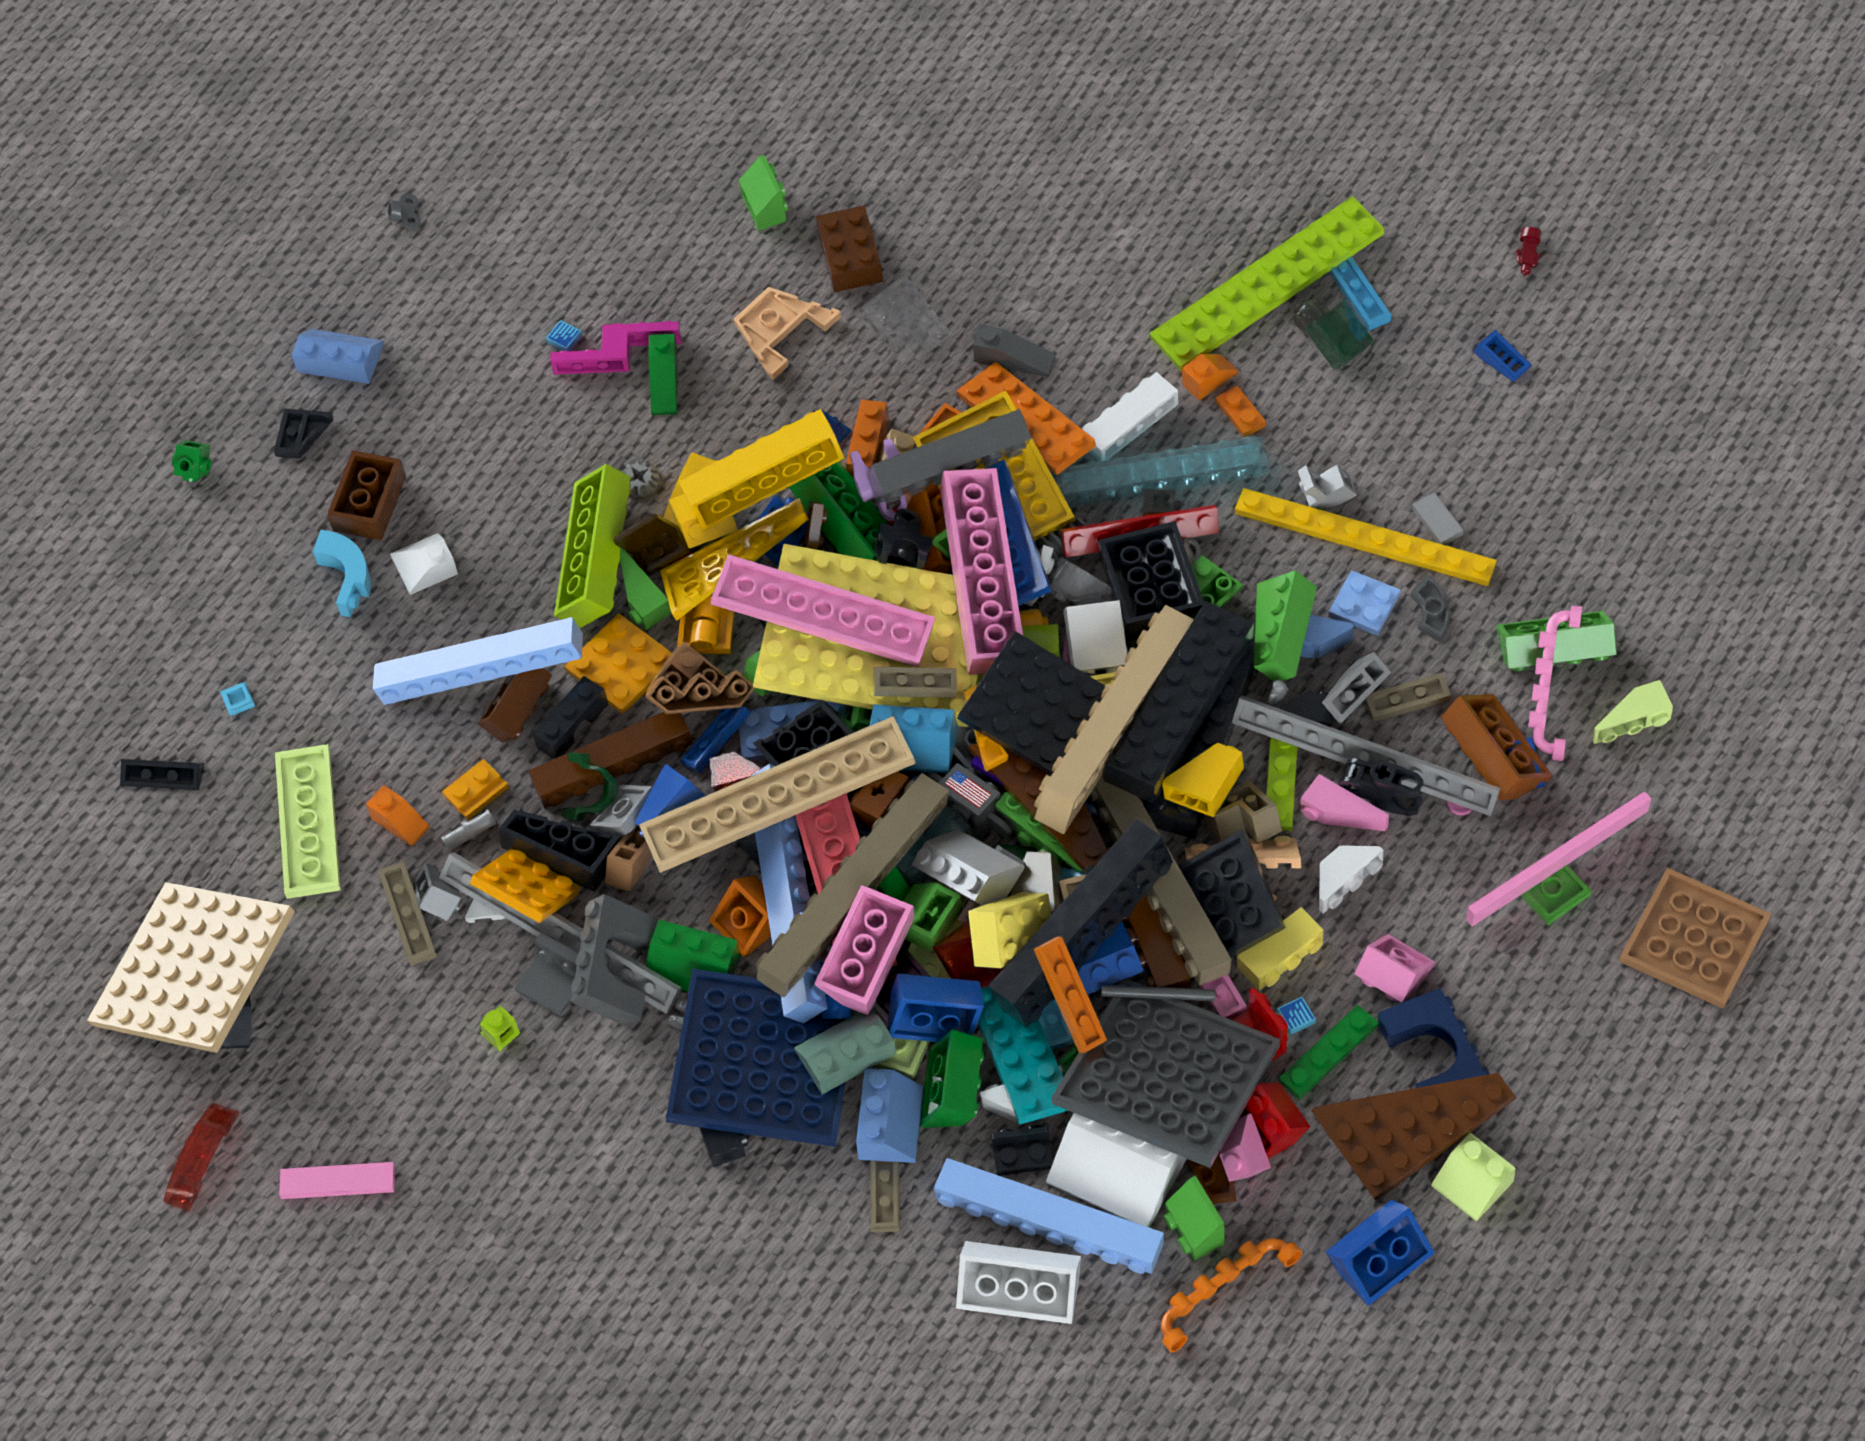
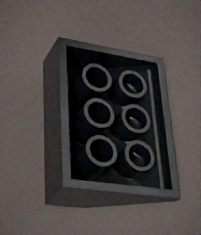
(1147, 573)

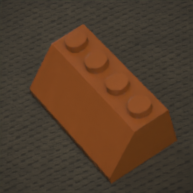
(1486, 736)

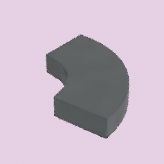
(1433, 607)

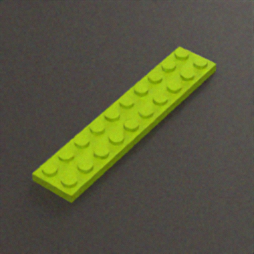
(1267, 283)

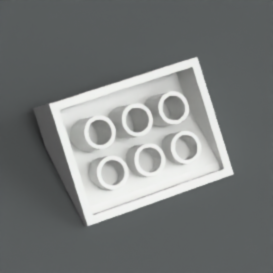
(1113, 1170)

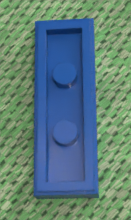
(714, 738)

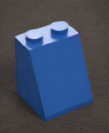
(667, 794)

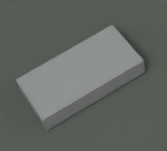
(1437, 519)

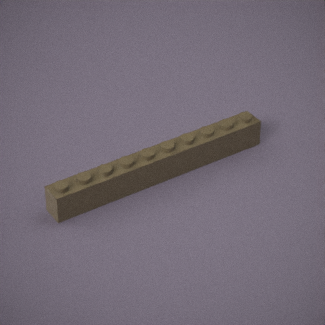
(868, 866)
(1171, 894)

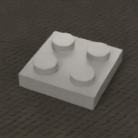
(622, 813)

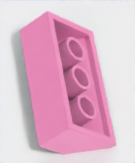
(865, 949)

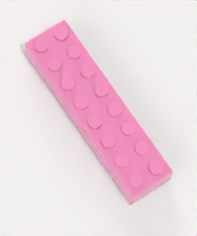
(980, 564)

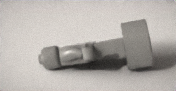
(1277, 695)

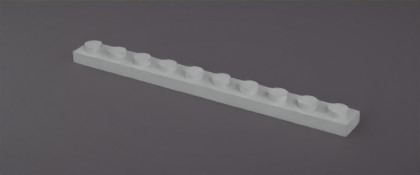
(1344, 746)
(659, 990)

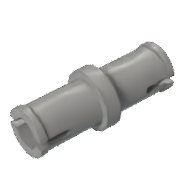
(468, 830)

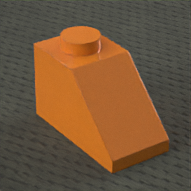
(1206, 374)
(396, 815)

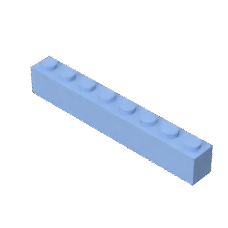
(478, 661)
(1049, 1216)

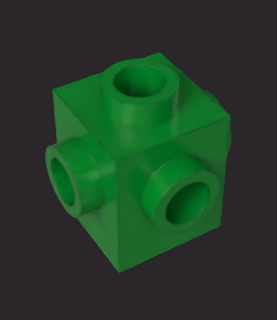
(191, 460)

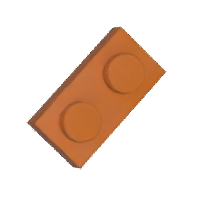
(1240, 411)

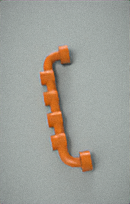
(1227, 1272)

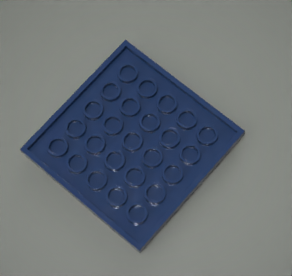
(741, 1065)

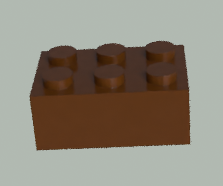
(849, 248)
(366, 495)

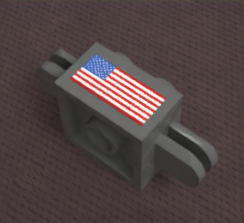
(974, 801)

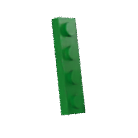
(1328, 1052)

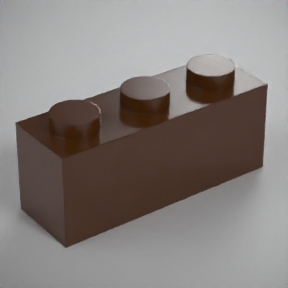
(514, 703)

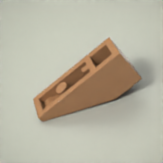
(627, 861)

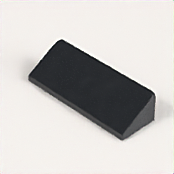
(161, 774)

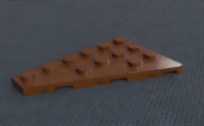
(1404, 1130)

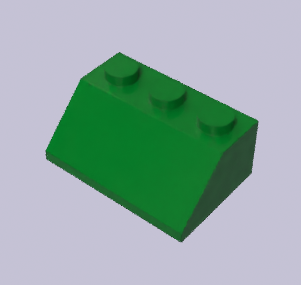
(680, 949)
(952, 1081)

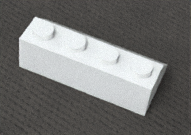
(1018, 1282)

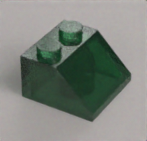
(1339, 335)

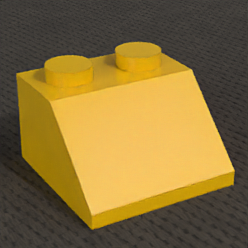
(690, 526)

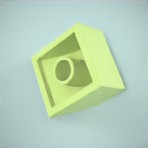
(1474, 1177)

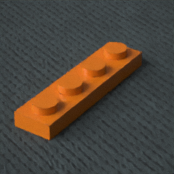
(1070, 994)

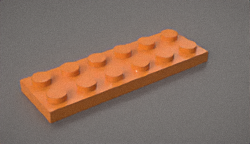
(1053, 433)

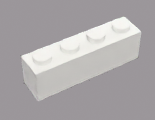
(1131, 416)

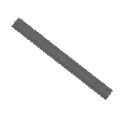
(1158, 992)

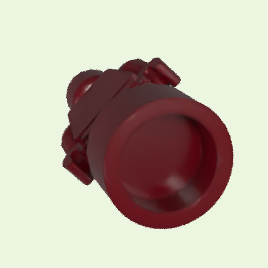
(1527, 256)

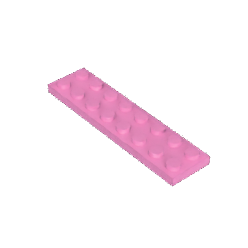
(823, 610)

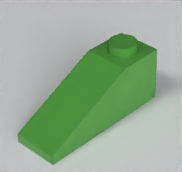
(644, 598)

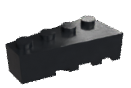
(560, 846)

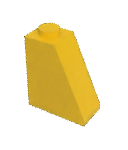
(1205, 779)

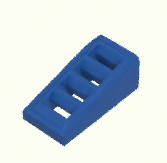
(1490, 357)

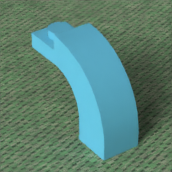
(343, 554)

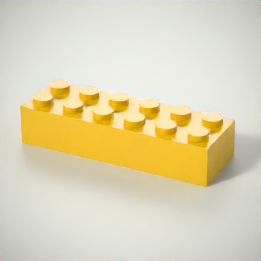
(761, 469)

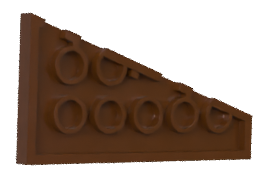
(1023, 782)

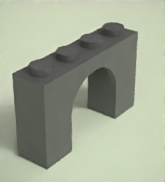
(593, 983)

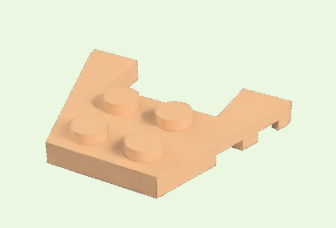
(772, 318)

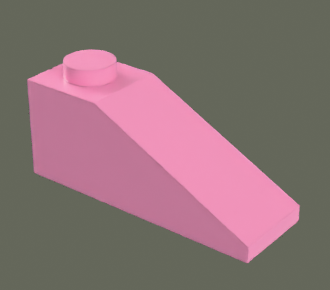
(1339, 807)

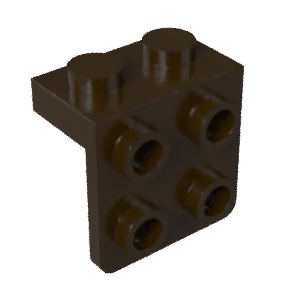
(653, 543)

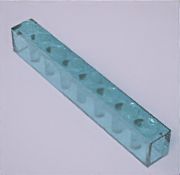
(1163, 470)

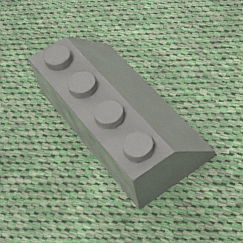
(968, 867)

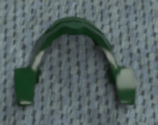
(609, 788)

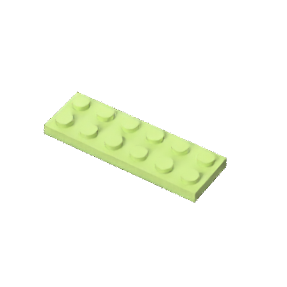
(307, 821)

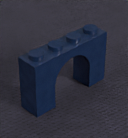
(1432, 1016)

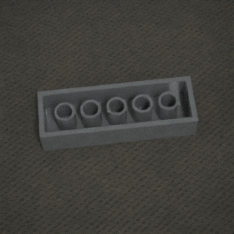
(959, 451)

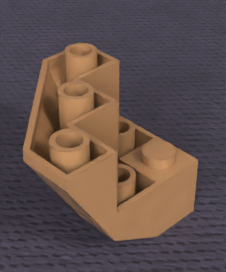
(694, 685)

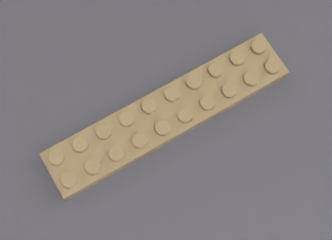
(777, 794)

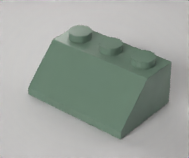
(846, 1050)

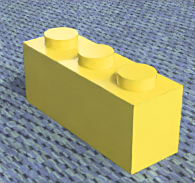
(1282, 951)

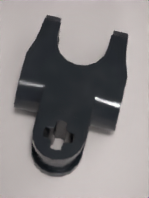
(903, 540)
(1382, 785)

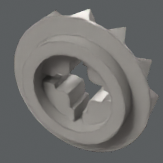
(650, 475)

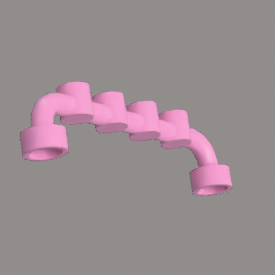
(1544, 668)

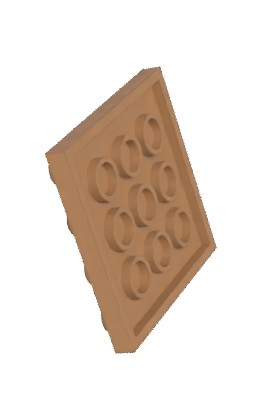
(1695, 938)

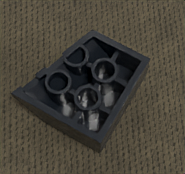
(808, 731)

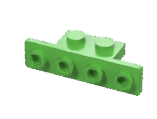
(1031, 832)

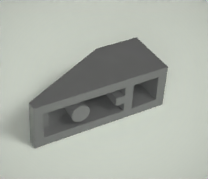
(1011, 351)

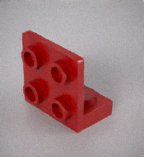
(1263, 1019)

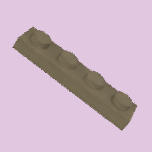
(407, 914)

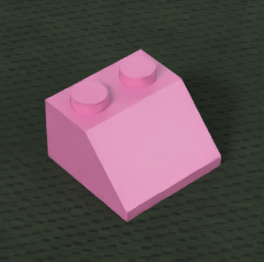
(1393, 968)

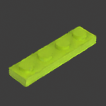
(1282, 780)

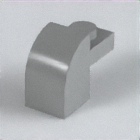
(1328, 488)

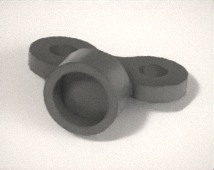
(404, 211)

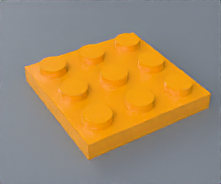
(620, 661)
(525, 885)

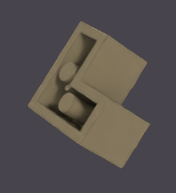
(1245, 810)

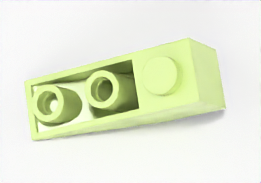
(1639, 709)

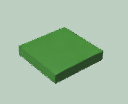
(1557, 894)

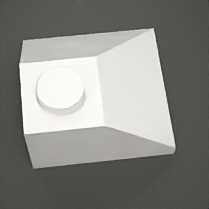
(424, 563)

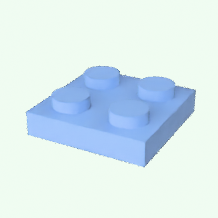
(1364, 602)

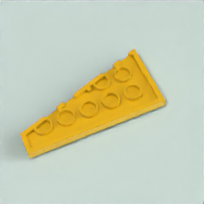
(697, 575)

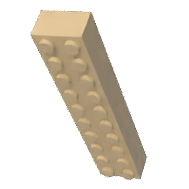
(1086, 755)

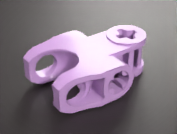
(863, 485)

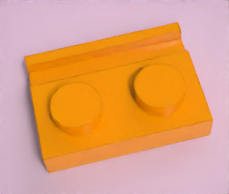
(475, 789)

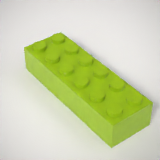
(589, 549)

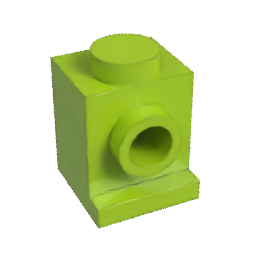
(495, 1024)

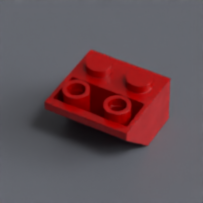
(1275, 1117)

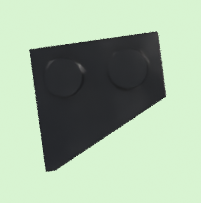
(299, 431)

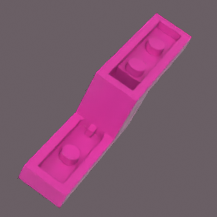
(615, 348)

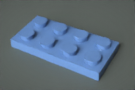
(764, 720)

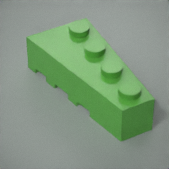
(1282, 623)

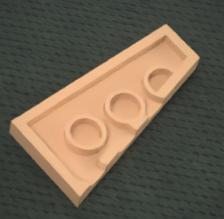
(1268, 852)

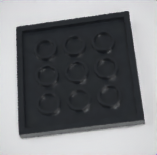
(1031, 702)
(1233, 893)

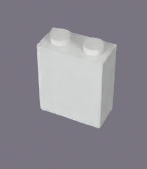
(1095, 636)

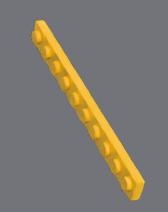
(1365, 537)

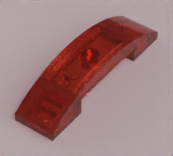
(197, 1154)

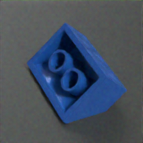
(1112, 962)
(932, 1007)
(1380, 1251)

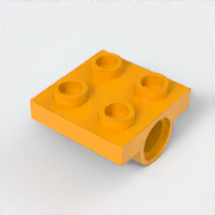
(707, 628)

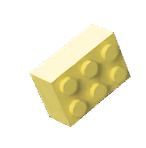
(1006, 926)

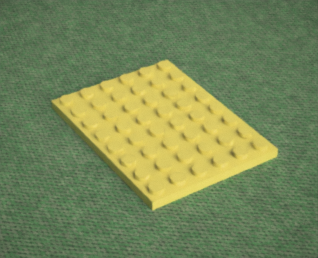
(845, 675)

